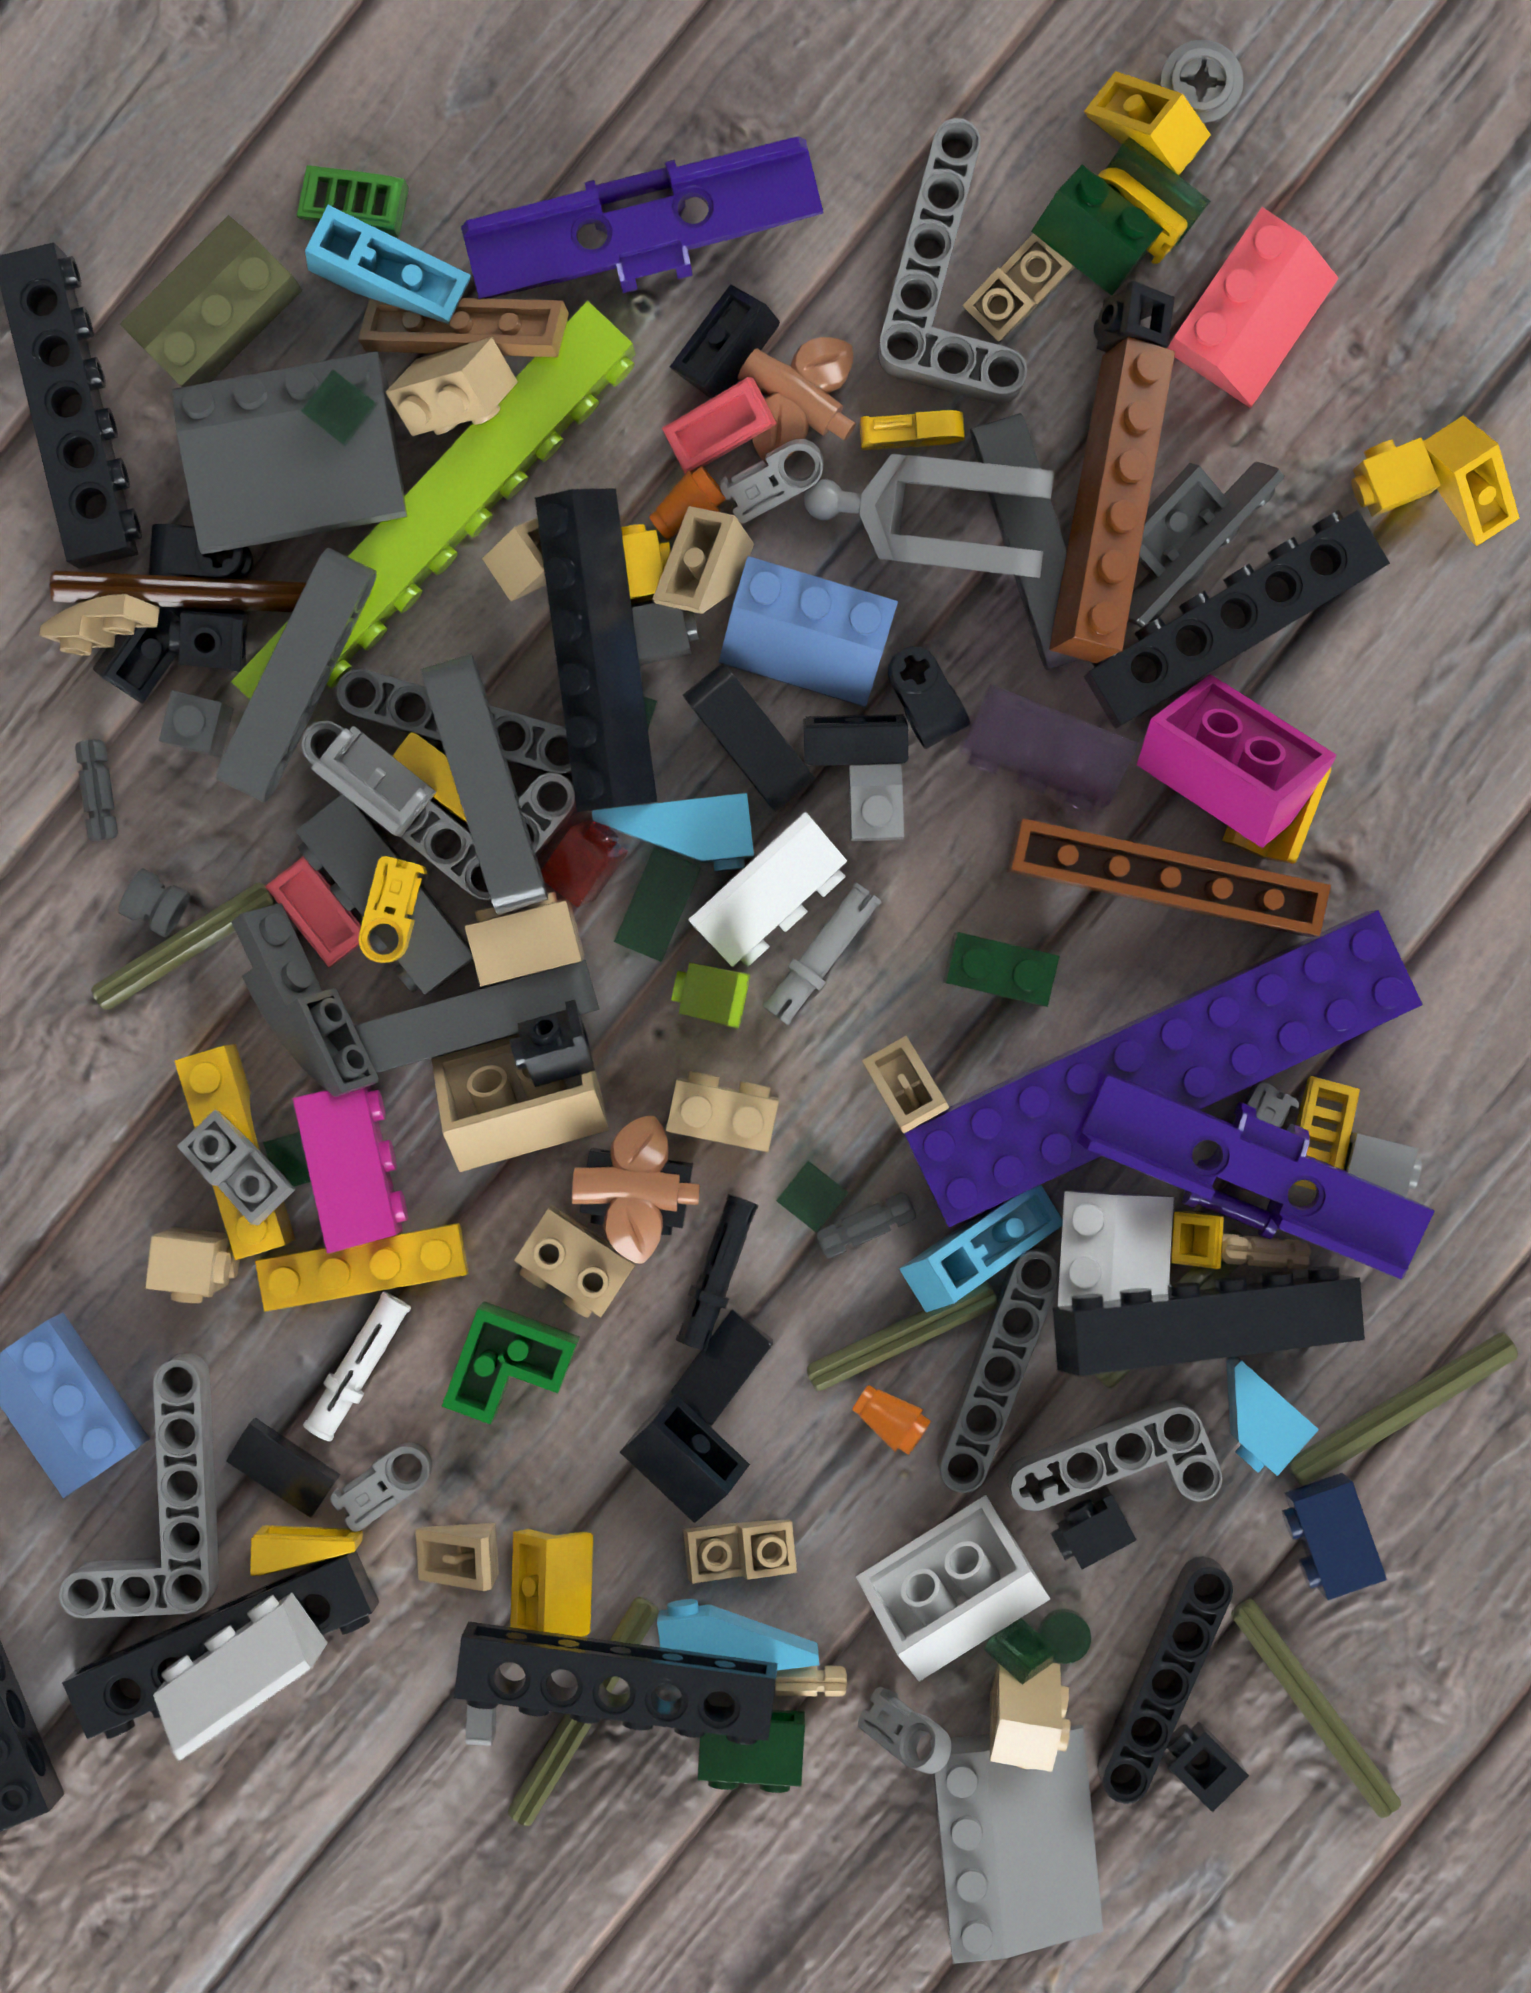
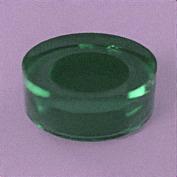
(1067, 1633)

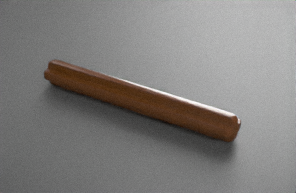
(178, 590)

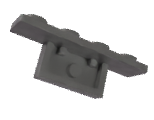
(1188, 527)

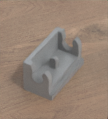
(374, 780)

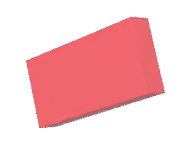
(719, 425)
(316, 911)

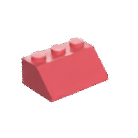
(1254, 308)

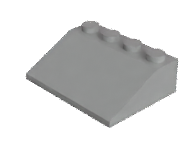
(1016, 1851)

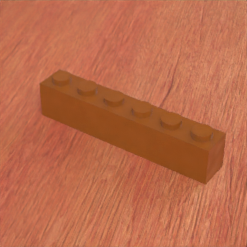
(1112, 501)
(1168, 878)

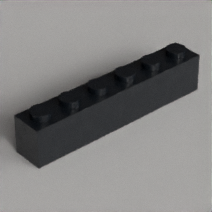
(596, 648)
(1207, 1323)

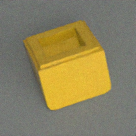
(1197, 1239)

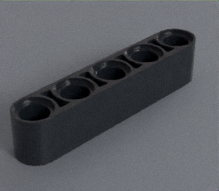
(1168, 1703)

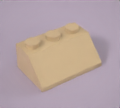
(498, 1114)

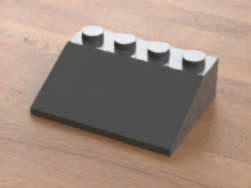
(270, 471)

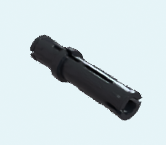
(713, 1283)

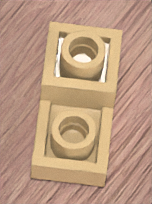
(1017, 287)
(97, 622)
(740, 1550)

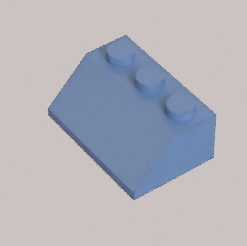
(807, 631)
(65, 1405)

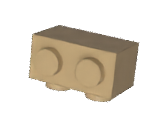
(452, 388)
(524, 940)
(722, 1113)
(573, 1262)
(190, 1263)
(1028, 1719)

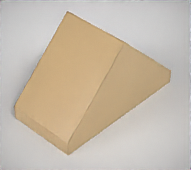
(905, 1084)
(458, 1555)

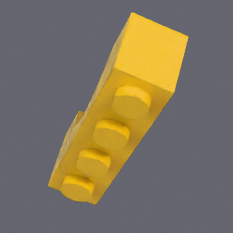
(219, 1083)

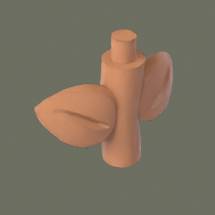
(801, 391)
(634, 1189)

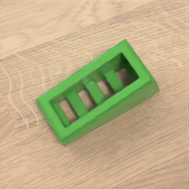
(394, 188)

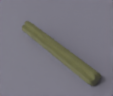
(1403, 1408)
(1316, 1708)
(570, 1732)

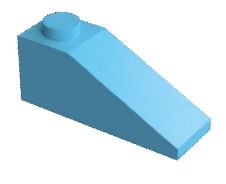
(383, 267)
(698, 828)
(980, 1248)
(728, 1634)

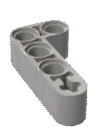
(1108, 1466)

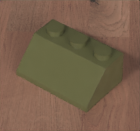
(212, 305)

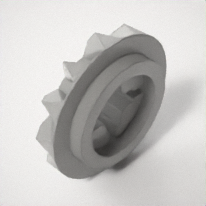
(1220, 68)

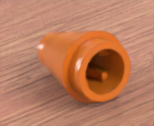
(692, 490)
(892, 1419)

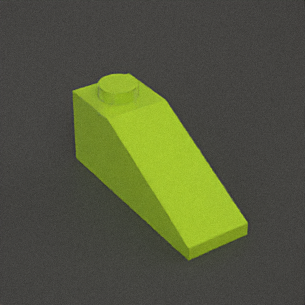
(711, 994)

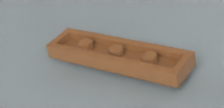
(515, 325)

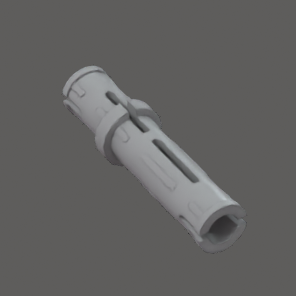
(821, 954)

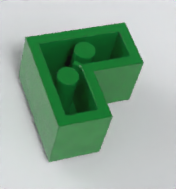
(504, 1347)

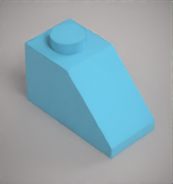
(1263, 1420)

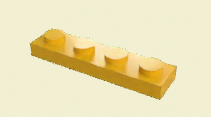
(362, 1269)

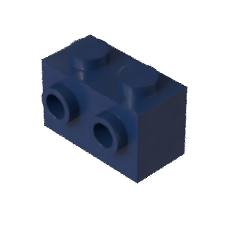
(1333, 1537)

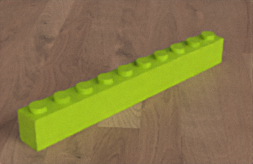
(474, 476)

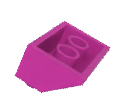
(1234, 759)
(350, 1167)

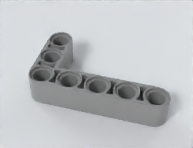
(929, 276)
(435, 820)
(175, 1507)

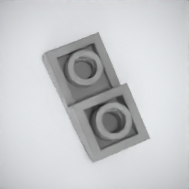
(236, 1167)

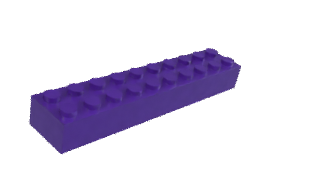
(1185, 1051)

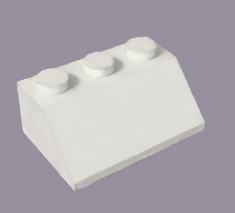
(770, 892)
(1114, 1244)
(952, 1588)
(237, 1672)

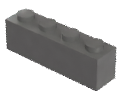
(349, 848)

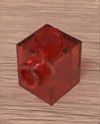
(584, 862)

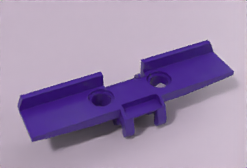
(743, 196)
(1345, 1215)

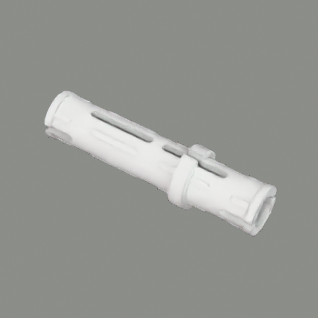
(326, 1418)

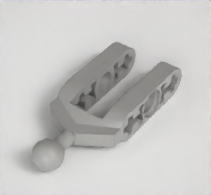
(882, 506)

